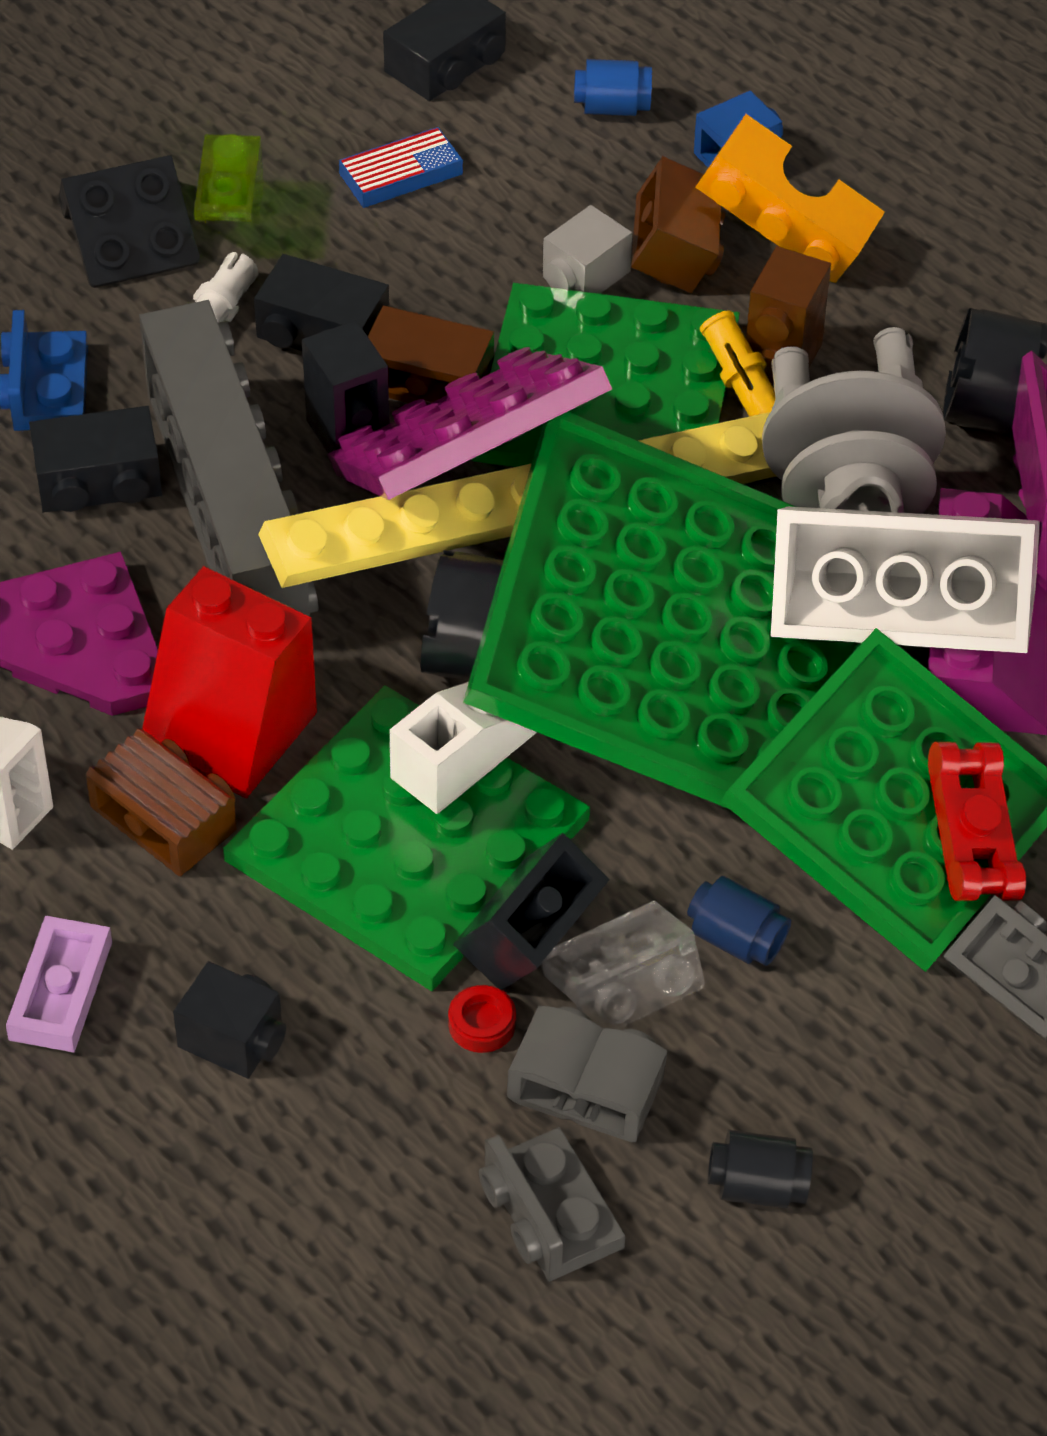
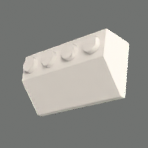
(906, 575)

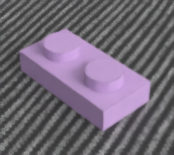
(59, 984)

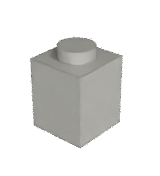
(587, 253)

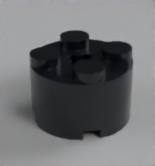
(987, 369)
(458, 613)

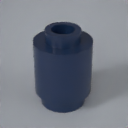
(738, 921)

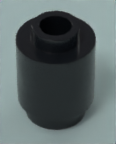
(760, 1169)

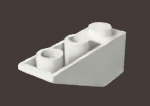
(449, 747)

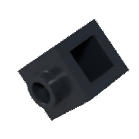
(230, 1020)

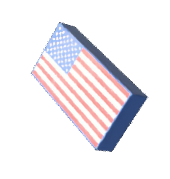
(400, 167)

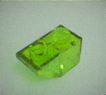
(230, 180)

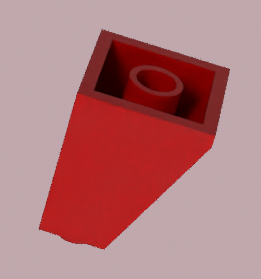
(231, 679)

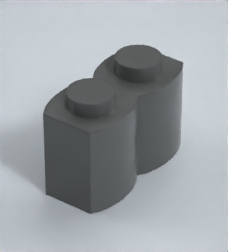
(587, 1072)

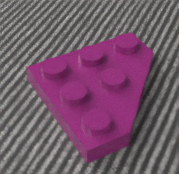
(79, 634)

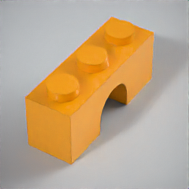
(752, 185)

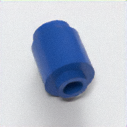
(613, 87)

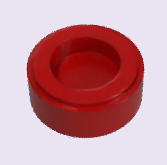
(482, 1018)

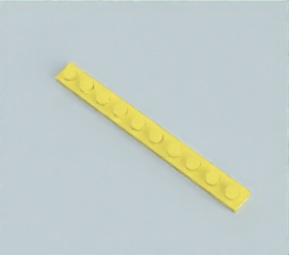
(467, 509)

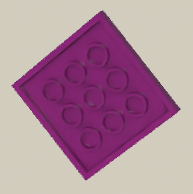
(466, 421)

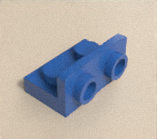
(44, 373)

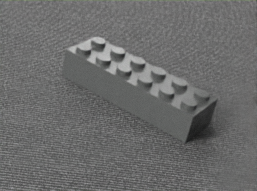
(218, 446)

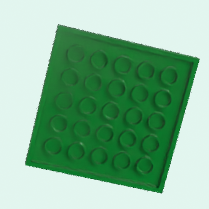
(643, 614)

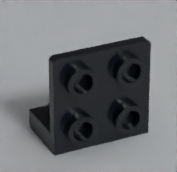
(129, 221)

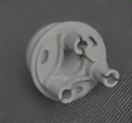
(855, 433)

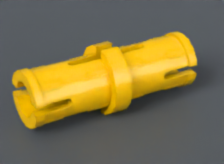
(724, 338)

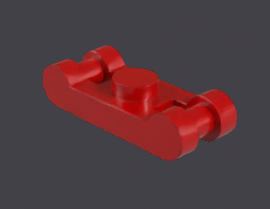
(975, 822)

